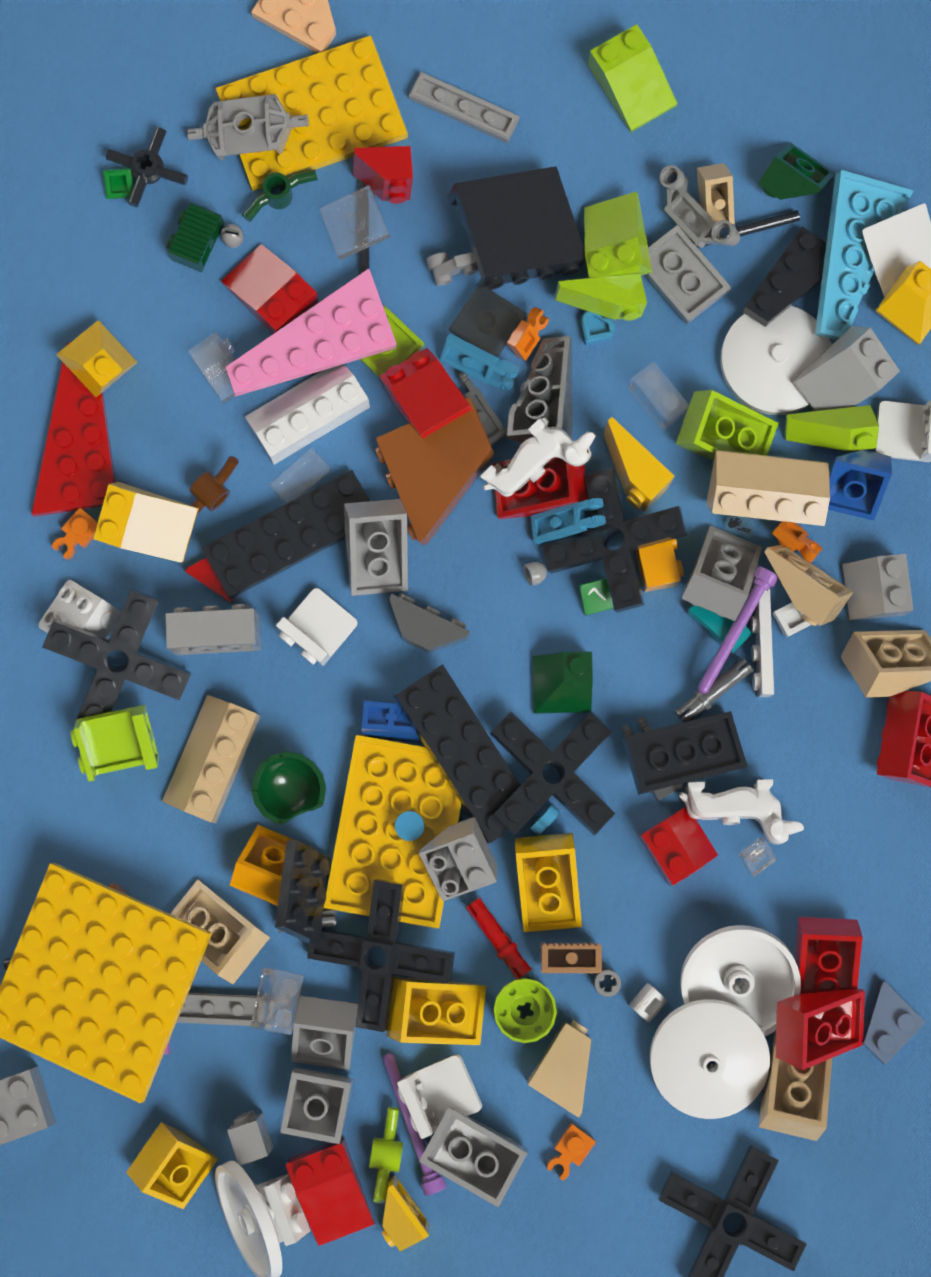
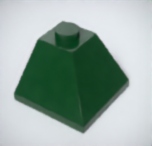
(794, 174)
(562, 682)

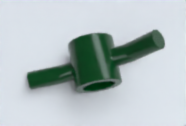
(278, 201)

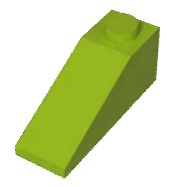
(608, 296)
(835, 428)

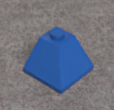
(859, 483)

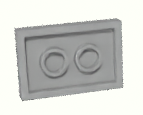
(684, 275)

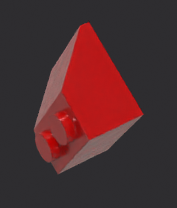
(385, 171)
(678, 846)

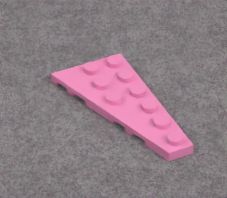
(331, 333)

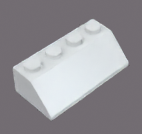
(308, 412)

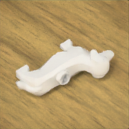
(534, 454)
(741, 804)

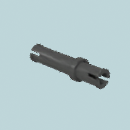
(719, 687)

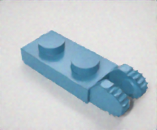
(478, 363)
(565, 521)

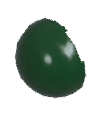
(288, 786)

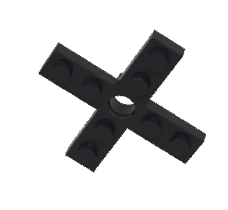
(618, 563)
(126, 637)
(566, 758)
(401, 957)
(741, 1198)

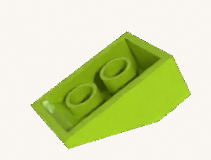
(632, 78)
(616, 238)
(725, 425)

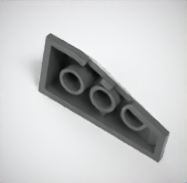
(546, 391)

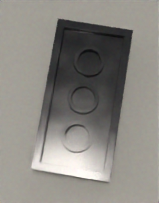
(684, 752)

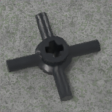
(150, 174)

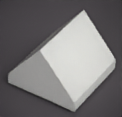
(648, 1002)

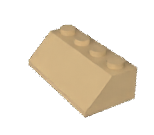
(769, 488)
(211, 759)

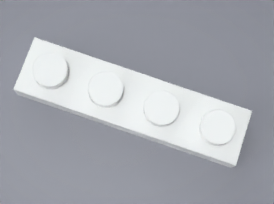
(762, 651)

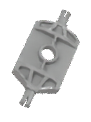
(267, 132)

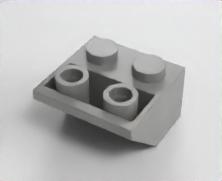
(459, 860)

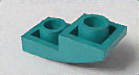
(717, 625)

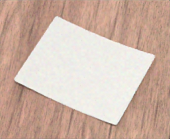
(899, 243)

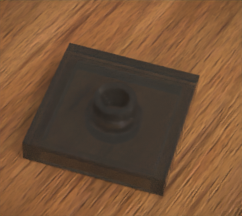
(487, 321)

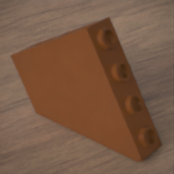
(434, 470)

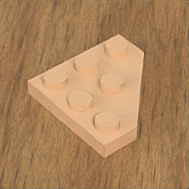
(300, 20)

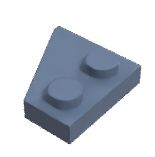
(890, 1024)

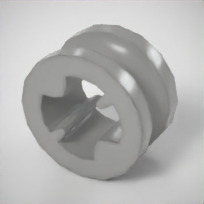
(614, 989)

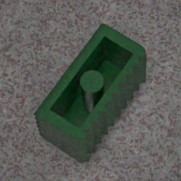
(194, 237)

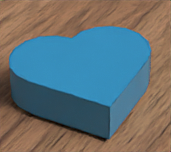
(596, 328)
(544, 819)

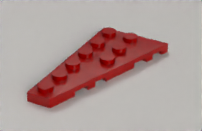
(76, 453)

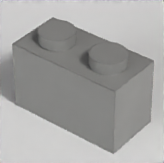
(250, 1137)

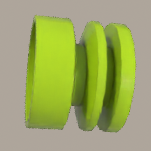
(508, 1017)

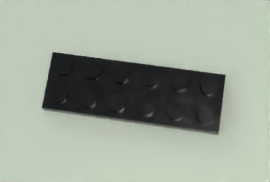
(283, 536)
(459, 747)

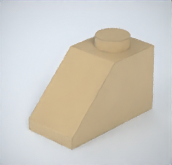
(716, 191)

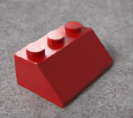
(907, 739)

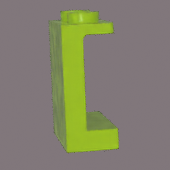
(115, 741)

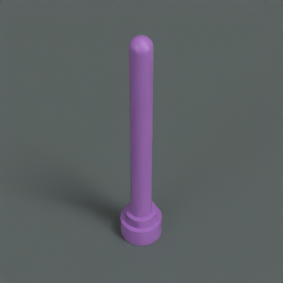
(763, 581)
(432, 1180)

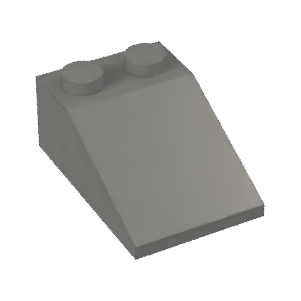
(847, 371)
(376, 546)
(722, 573)
(474, 1156)

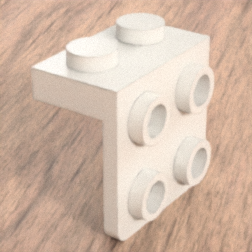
(904, 431)
(81, 609)
(317, 627)
(434, 1090)
(287, 1211)

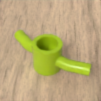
(386, 1154)

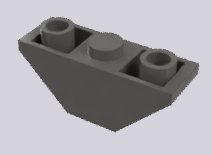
(424, 626)

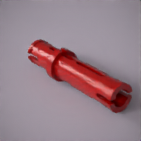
(503, 945)

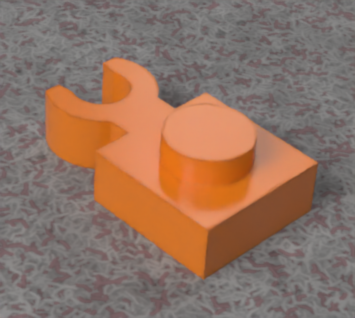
(526, 334)
(79, 530)
(795, 537)
(573, 1147)

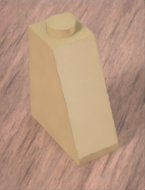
(564, 1068)

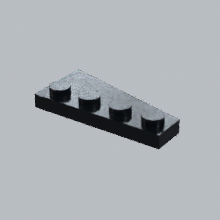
(789, 279)

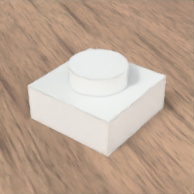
(790, 620)

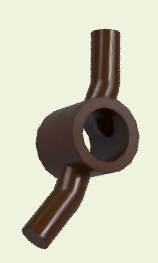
(210, 488)

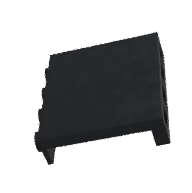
(519, 227)

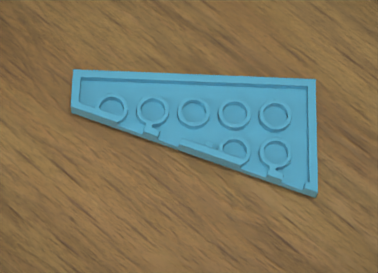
(847, 263)

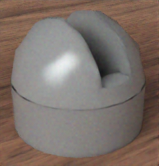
(232, 240)
(534, 573)

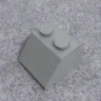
(878, 587)
(324, 1032)
(316, 1105)

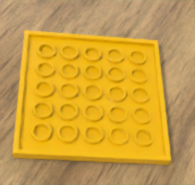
(98, 981)

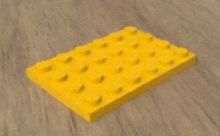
(345, 104)
(380, 786)

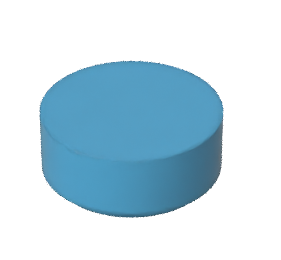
(409, 826)

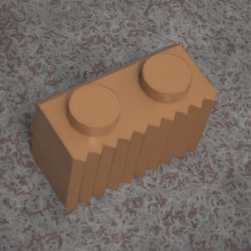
(571, 957)

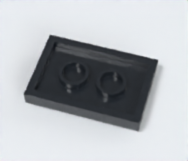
(302, 892)

